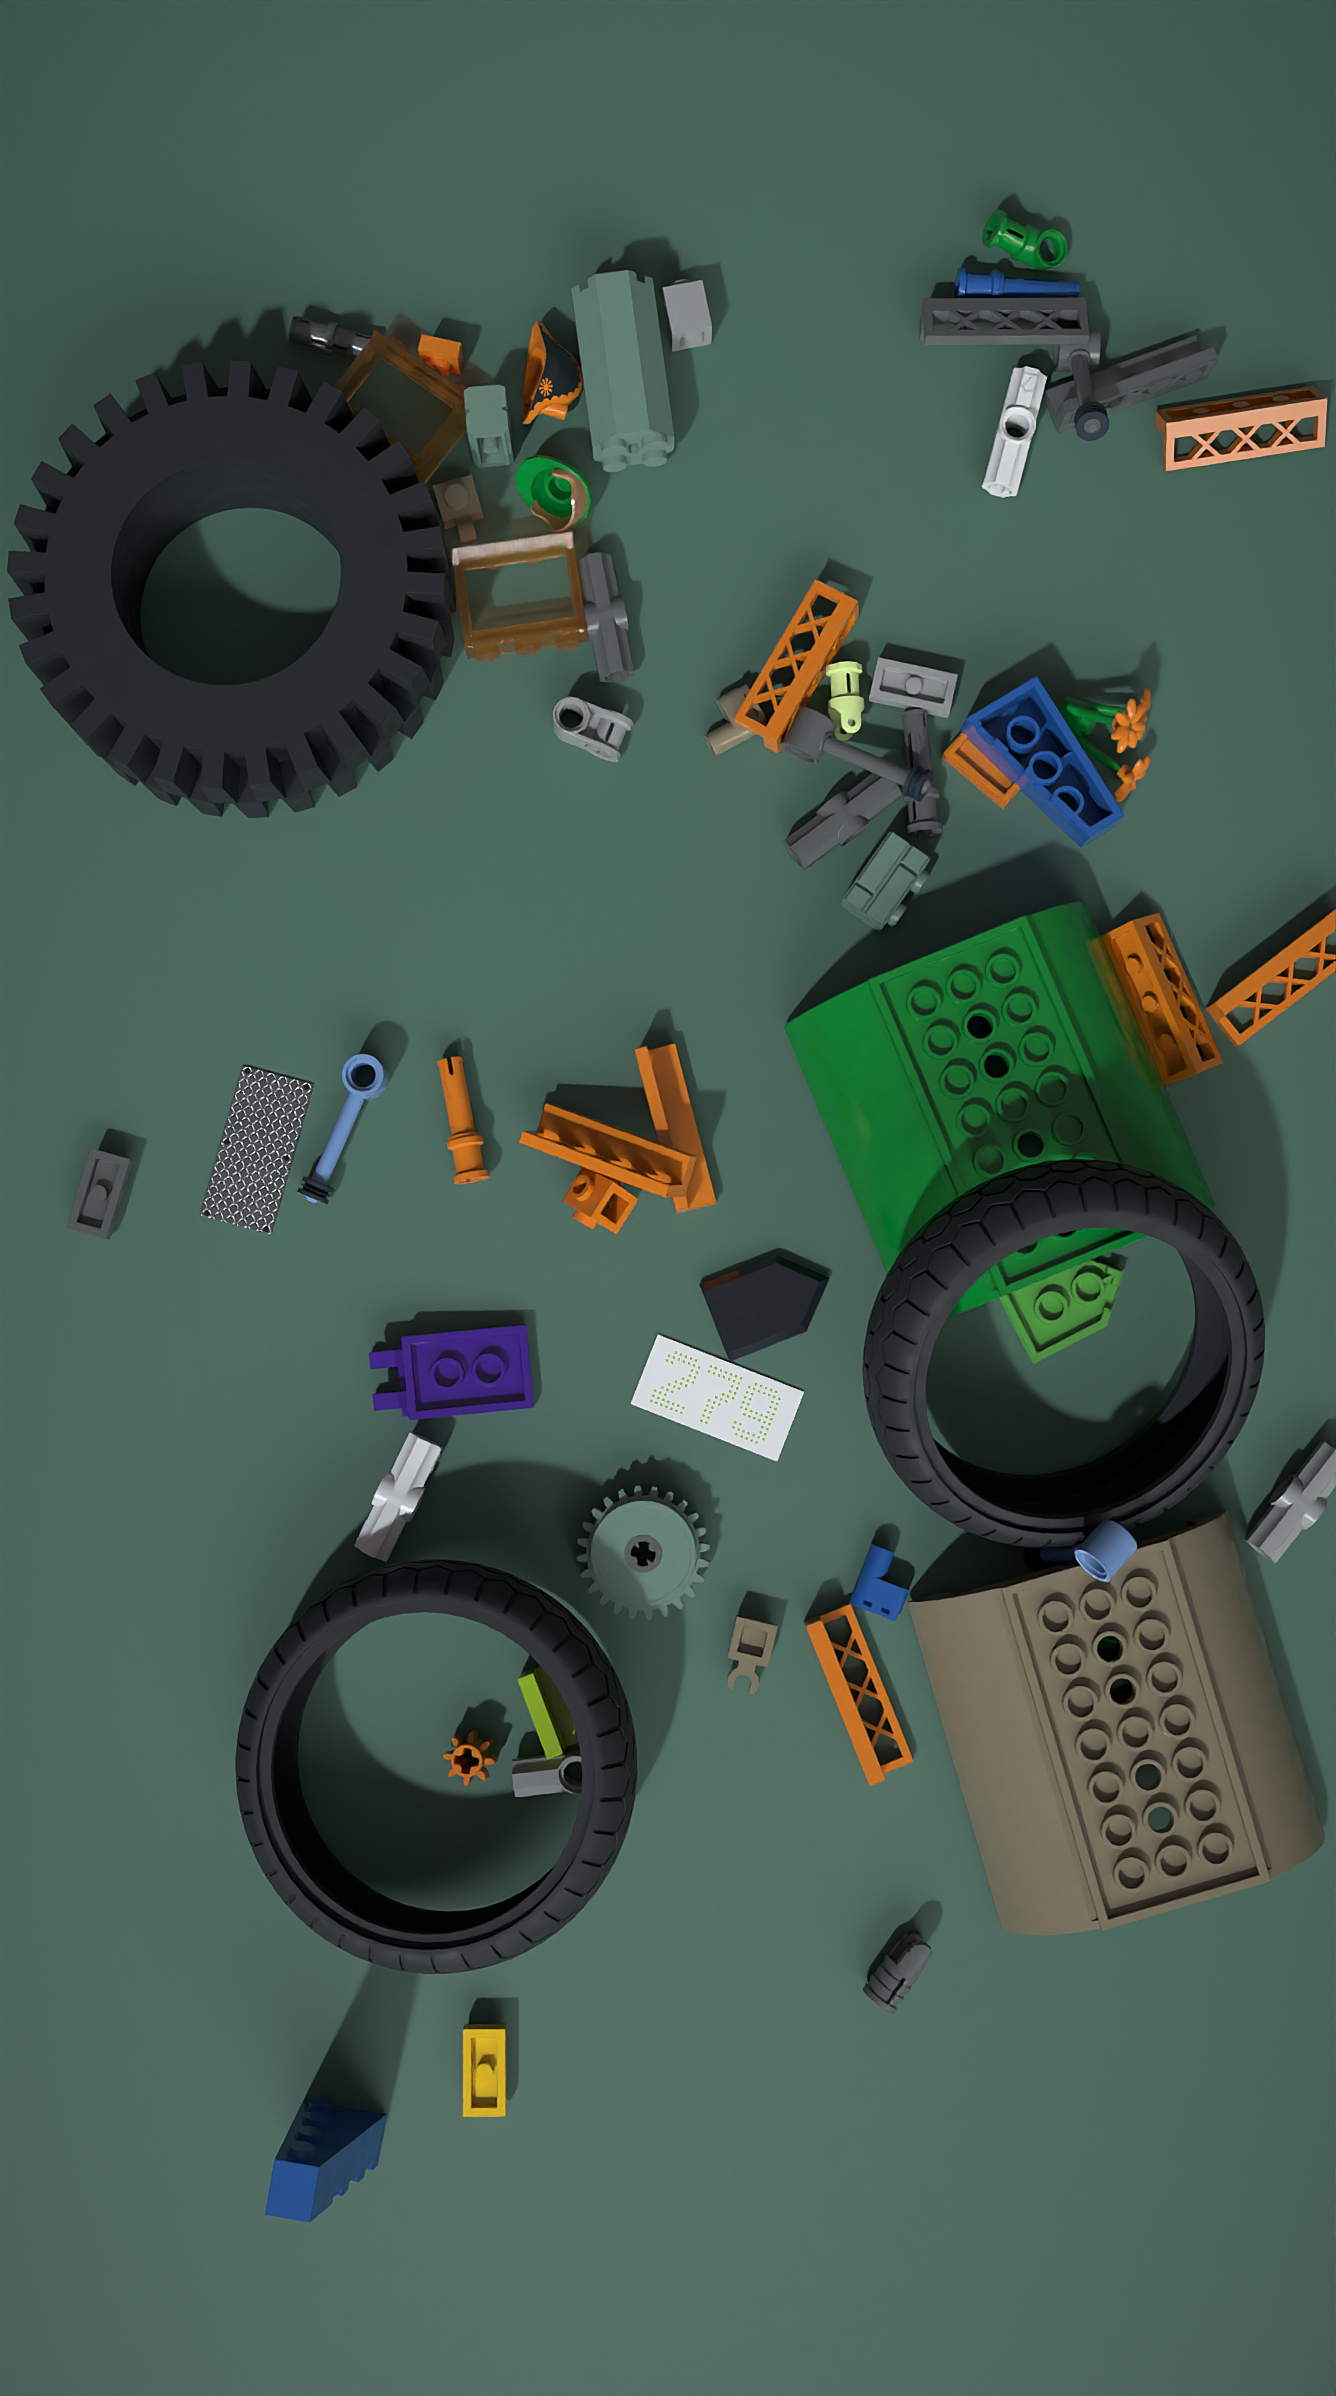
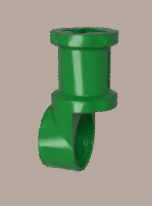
(1023, 241)

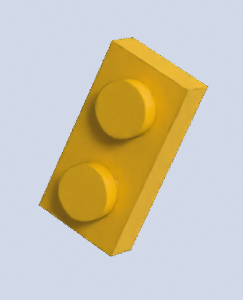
(484, 2070)

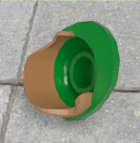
(554, 491)

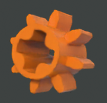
(461, 1764)

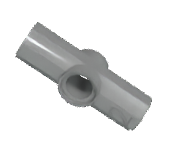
(1295, 1504)

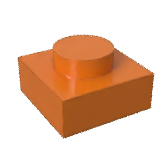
(443, 353)

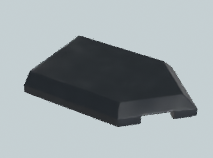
(763, 1304)

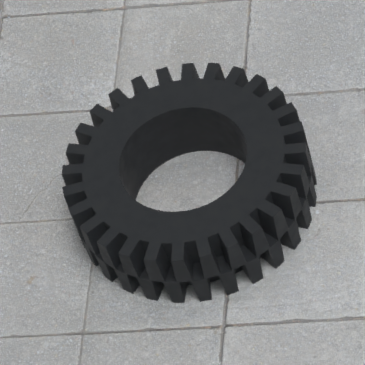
(153, 482)

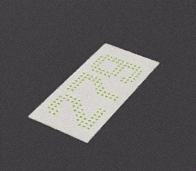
(717, 1397)

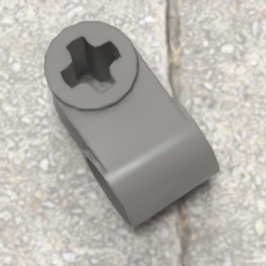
(594, 728)

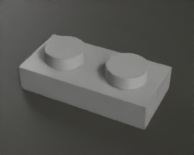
(912, 687)

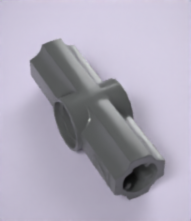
(605, 617)
(841, 819)

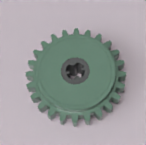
(617, 1569)

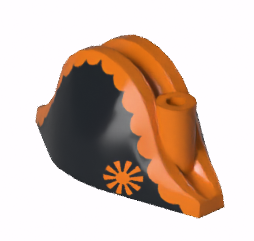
(550, 377)

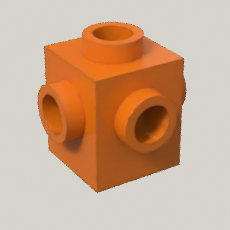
(599, 1200)

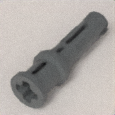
(922, 814)

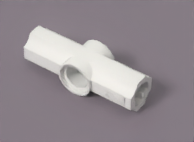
(1021, 412)
(398, 1496)

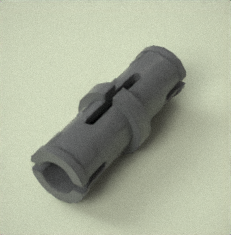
(327, 337)

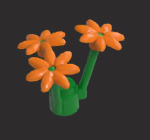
(1127, 725)

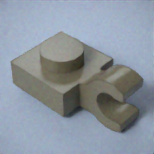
(459, 507)

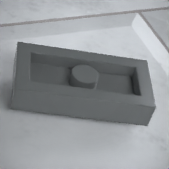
(100, 1194)

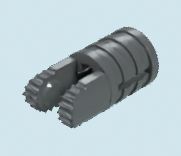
(898, 1971)

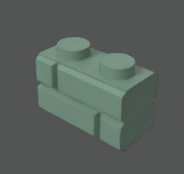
(488, 424)
(886, 882)

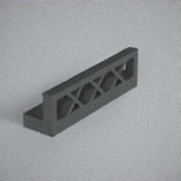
(1004, 321)
(1135, 380)

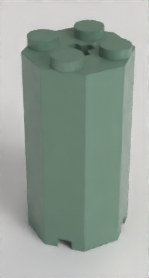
(623, 370)

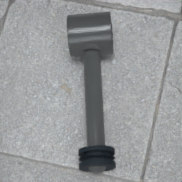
(1091, 417)
(813, 736)

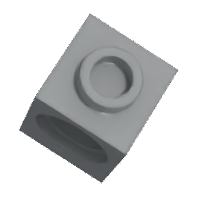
(687, 314)

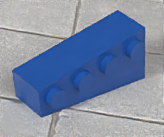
(1041, 755)
(321, 2156)

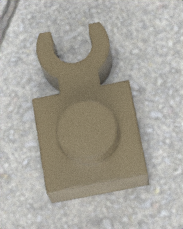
(751, 1646)

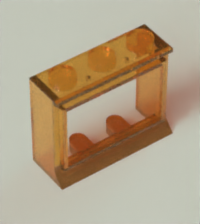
(425, 375)
(527, 637)

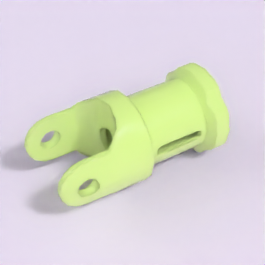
(845, 697)

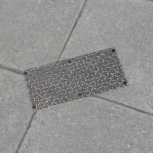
(256, 1150)

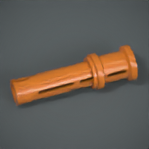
(464, 1140)

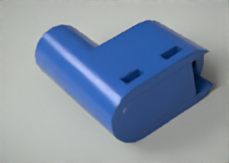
(874, 1592)

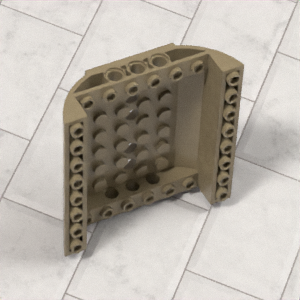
(1056, 1759)

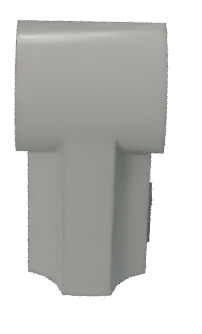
(541, 1776)

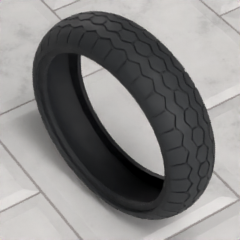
(1156, 1463)
(302, 1865)

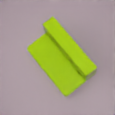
(547, 1712)

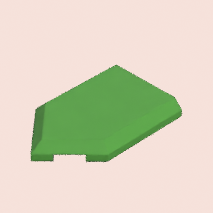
(1062, 1308)

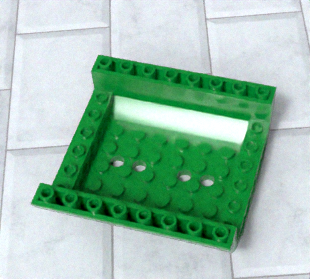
(927, 1122)

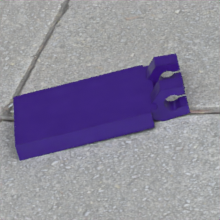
(458, 1373)

